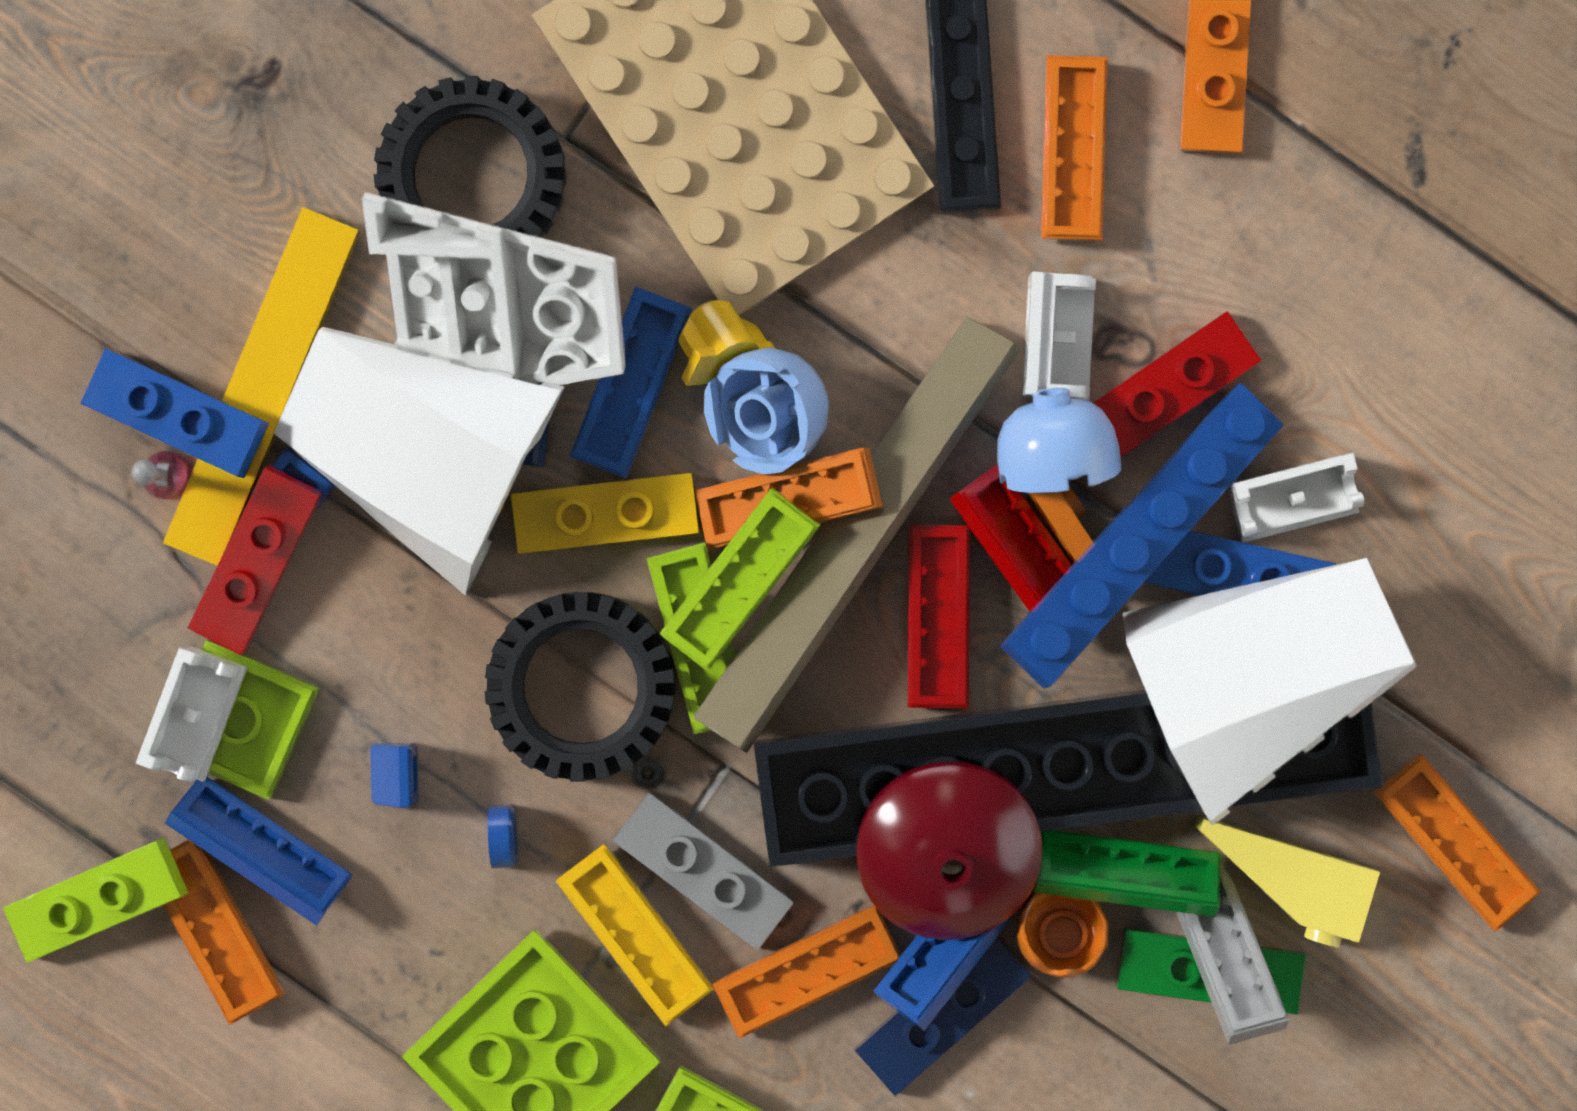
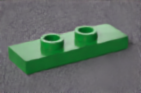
(1129, 873)
(1166, 967)

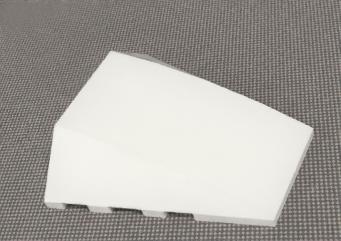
(497, 295)
(416, 441)
(1264, 672)

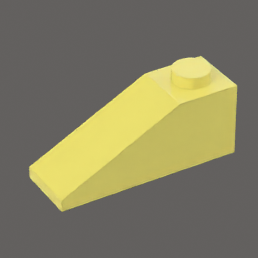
(1308, 885)

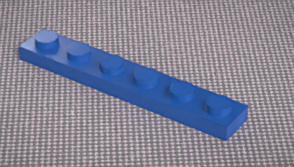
(1141, 536)

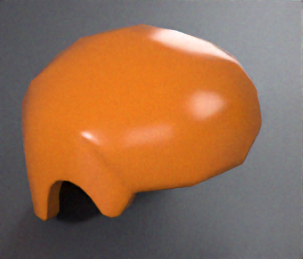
(1062, 934)

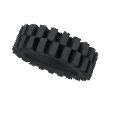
(480, 100)
(507, 686)

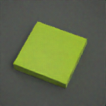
(261, 724)

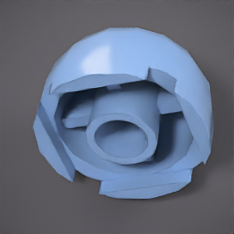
(767, 409)
(1055, 443)

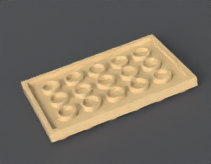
(739, 130)

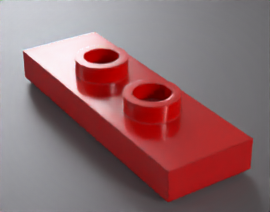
(1177, 381)
(1012, 536)
(255, 560)
(938, 616)

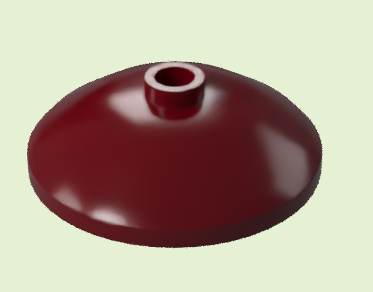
(940, 817)

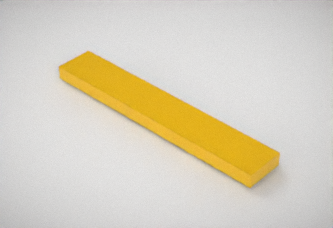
(266, 376)

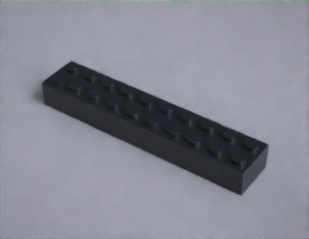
(1068, 758)

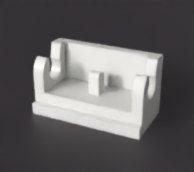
(1058, 333)
(1295, 497)
(191, 714)

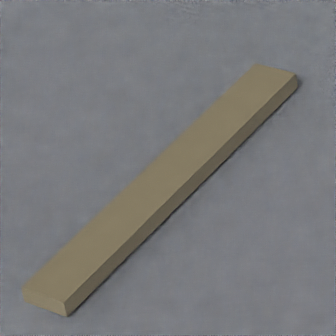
(853, 544)

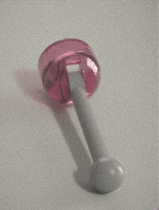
(156, 474)

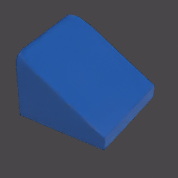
(394, 774)

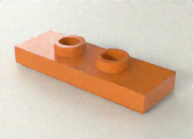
(1215, 76)
(1074, 148)
(820, 487)
(1457, 842)
(220, 937)
(807, 971)

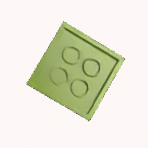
(532, 1041)

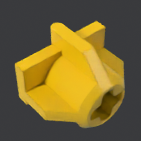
(715, 337)

